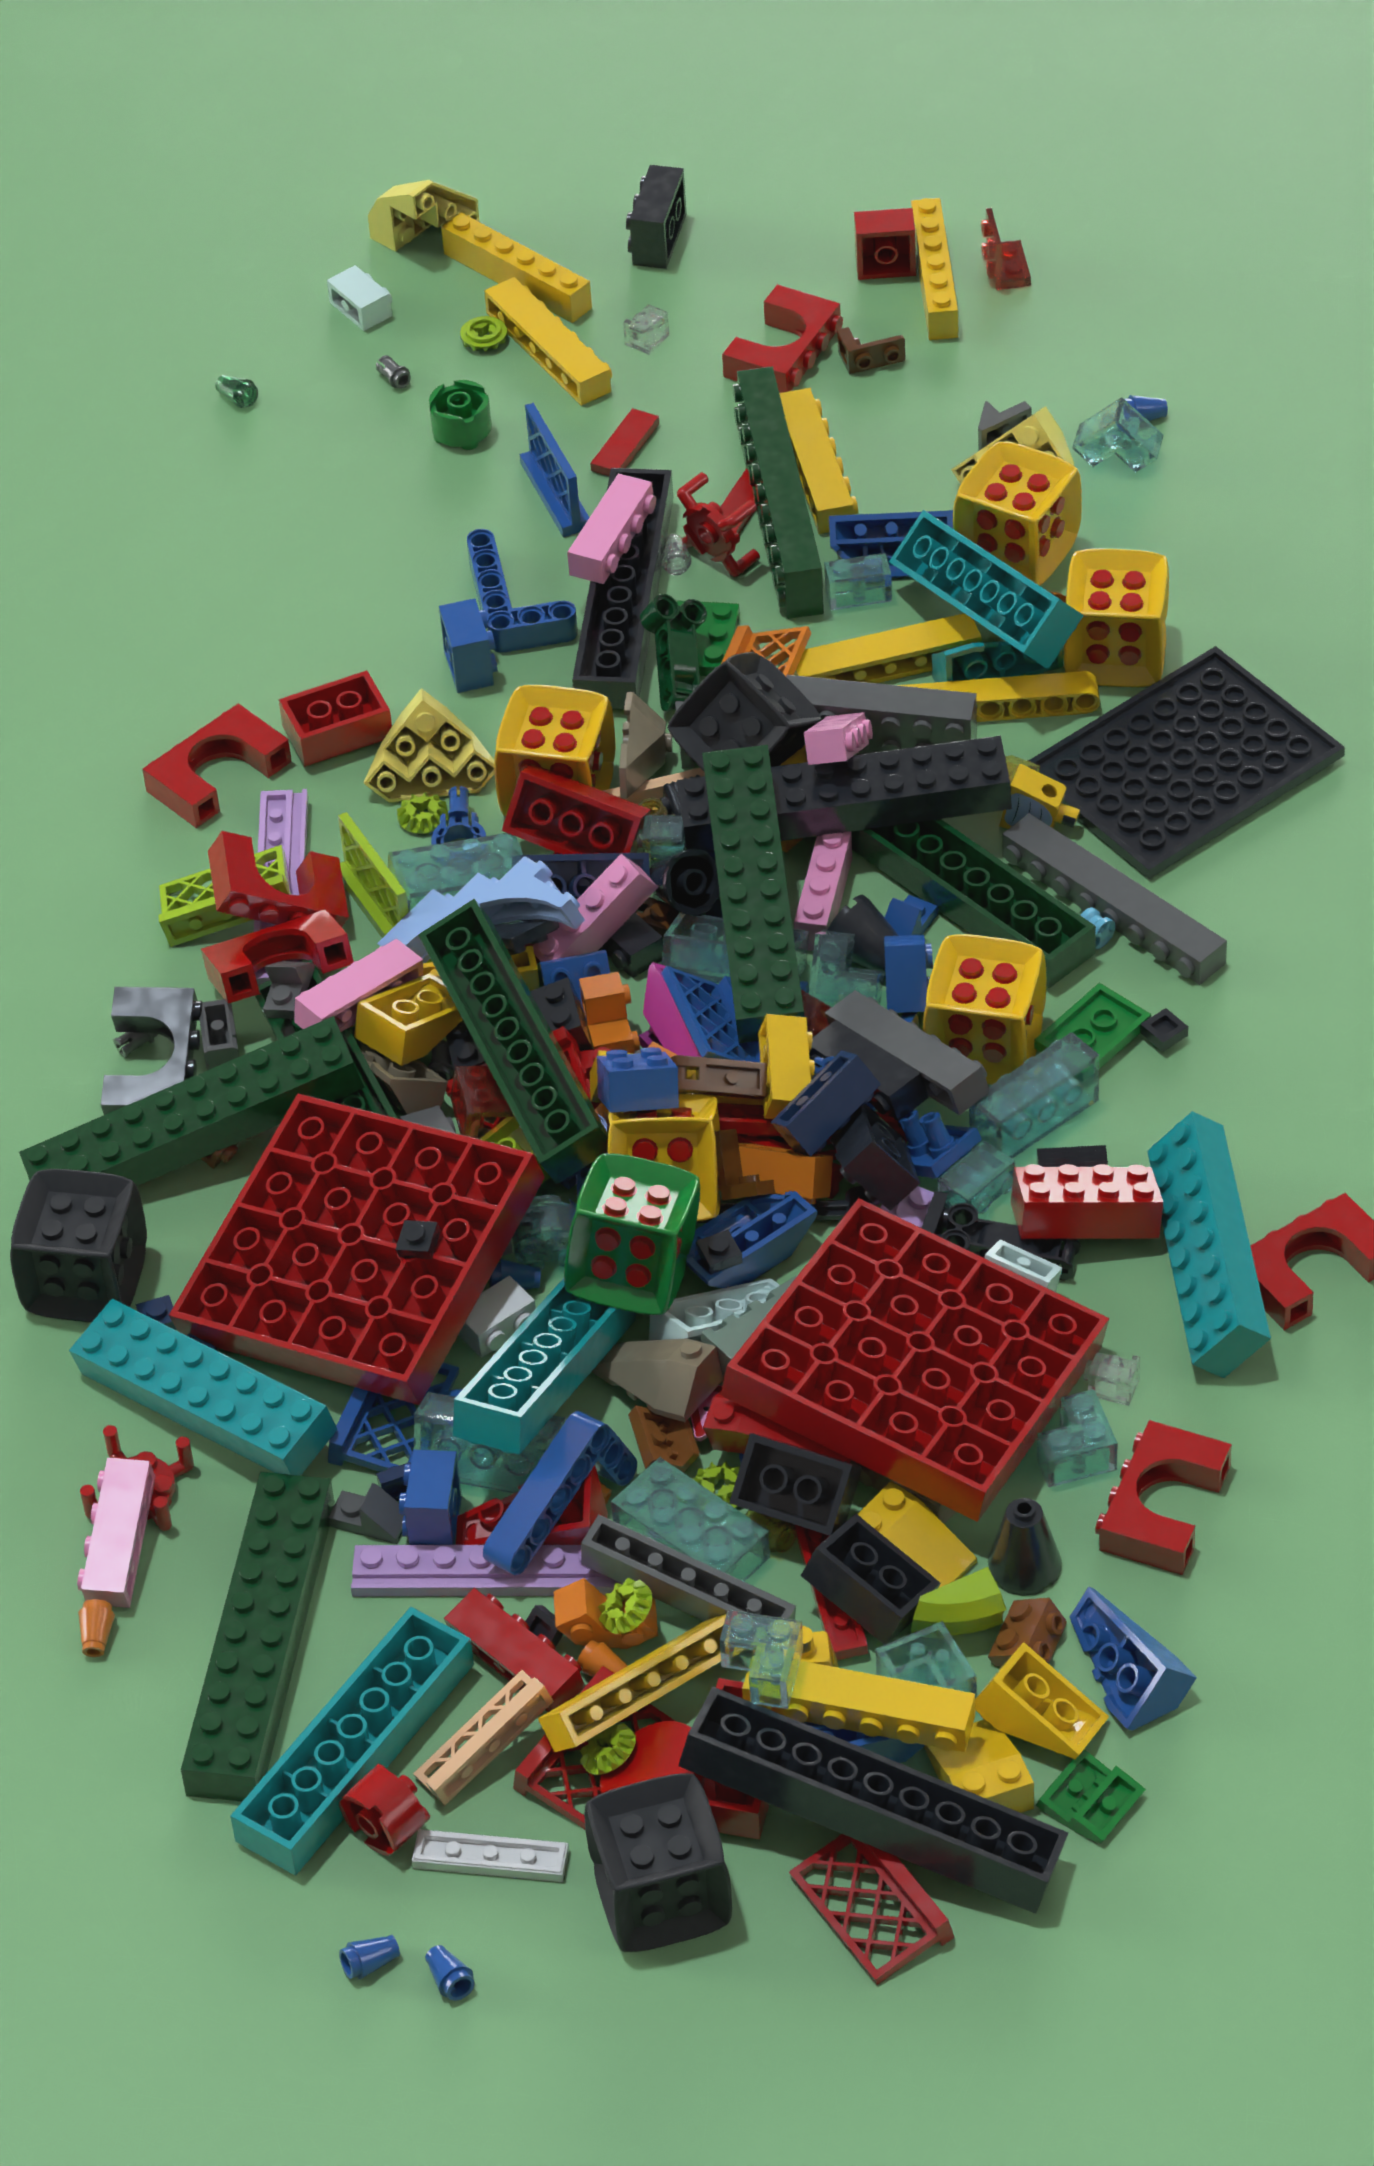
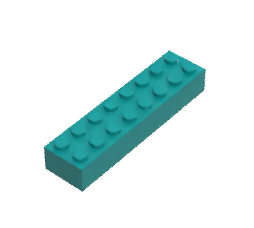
(986, 589)
(1208, 1245)
(537, 1370)
(203, 1390)
(356, 1730)

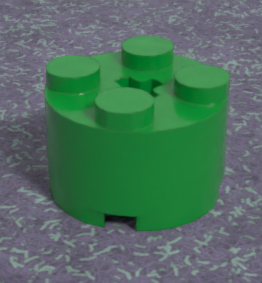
(460, 414)

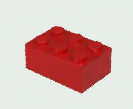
(335, 718)

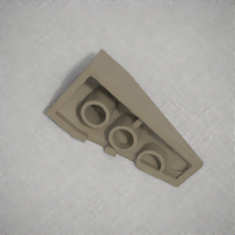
(664, 1374)

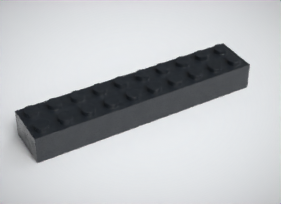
(612, 636)
(871, 791)
(873, 1799)

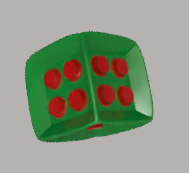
(632, 1234)

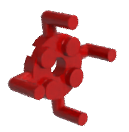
(712, 532)
(164, 1477)

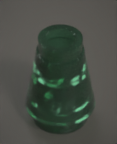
(238, 390)

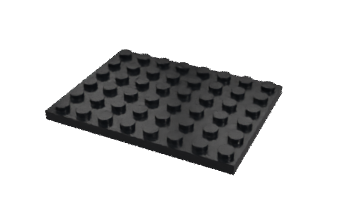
(1186, 761)

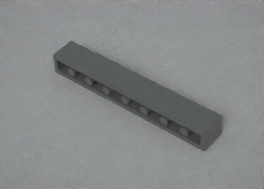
(1134, 909)

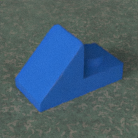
(911, 915)

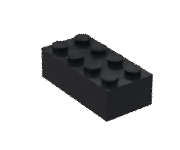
(559, 1007)

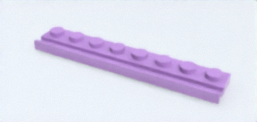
(283, 823)
(460, 1568)

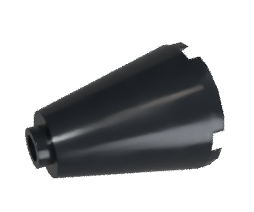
(687, 881)
(869, 931)
(1024, 1550)

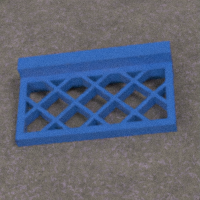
(552, 475)
(709, 1015)
(355, 1419)

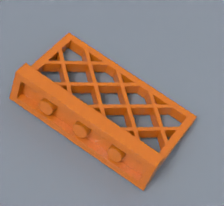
(746, 641)

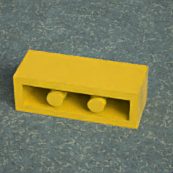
(785, 1049)

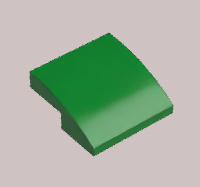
(1090, 1797)

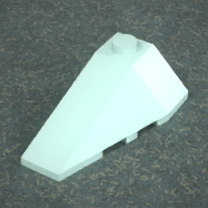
(698, 1312)

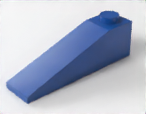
(1133, 1667)

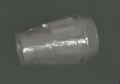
(675, 555)

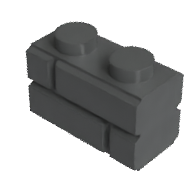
(218, 1033)

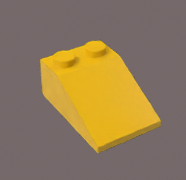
(407, 1019)
(918, 1533)
(1039, 1705)
(987, 1768)

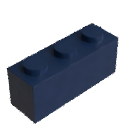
(826, 1103)

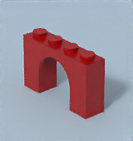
(797, 312)
(232, 734)
(245, 893)
(311, 937)
(1333, 1227)
(1160, 1456)

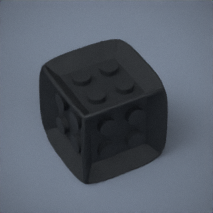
(744, 706)
(77, 1243)
(658, 1862)

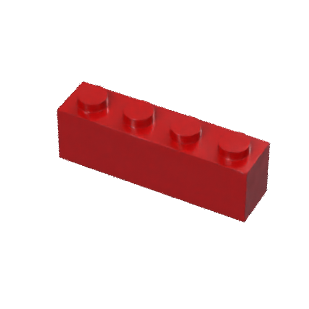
(510, 1647)

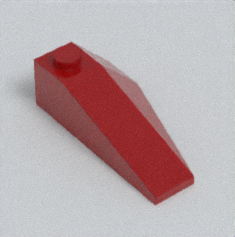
(730, 1426)
(571, 1528)

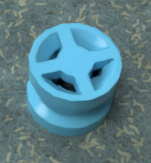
(1104, 926)

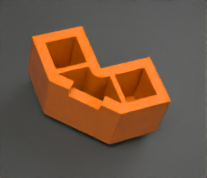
(606, 1014)
(579, 1615)

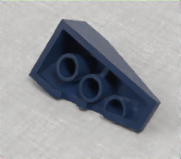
(578, 871)

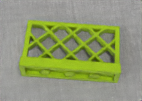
(370, 879)
(190, 920)

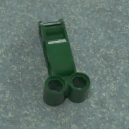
(675, 645)

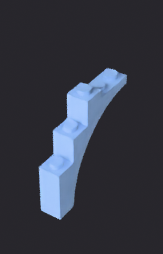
(519, 895)

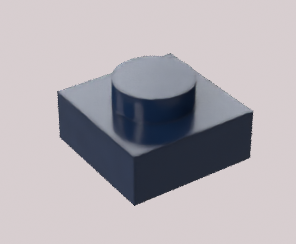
(158, 1310)
(392, 1481)

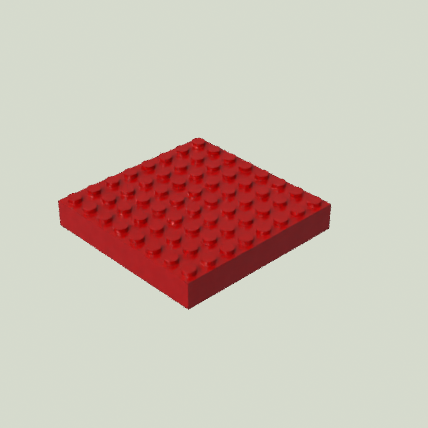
(311, 1257)
(915, 1358)

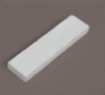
(490, 1855)

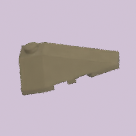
(643, 745)
(407, 1086)

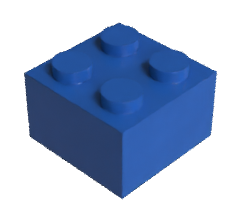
(467, 645)
(905, 972)
(637, 1080)
(431, 1498)

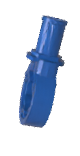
(458, 820)

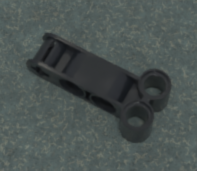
(981, 1235)

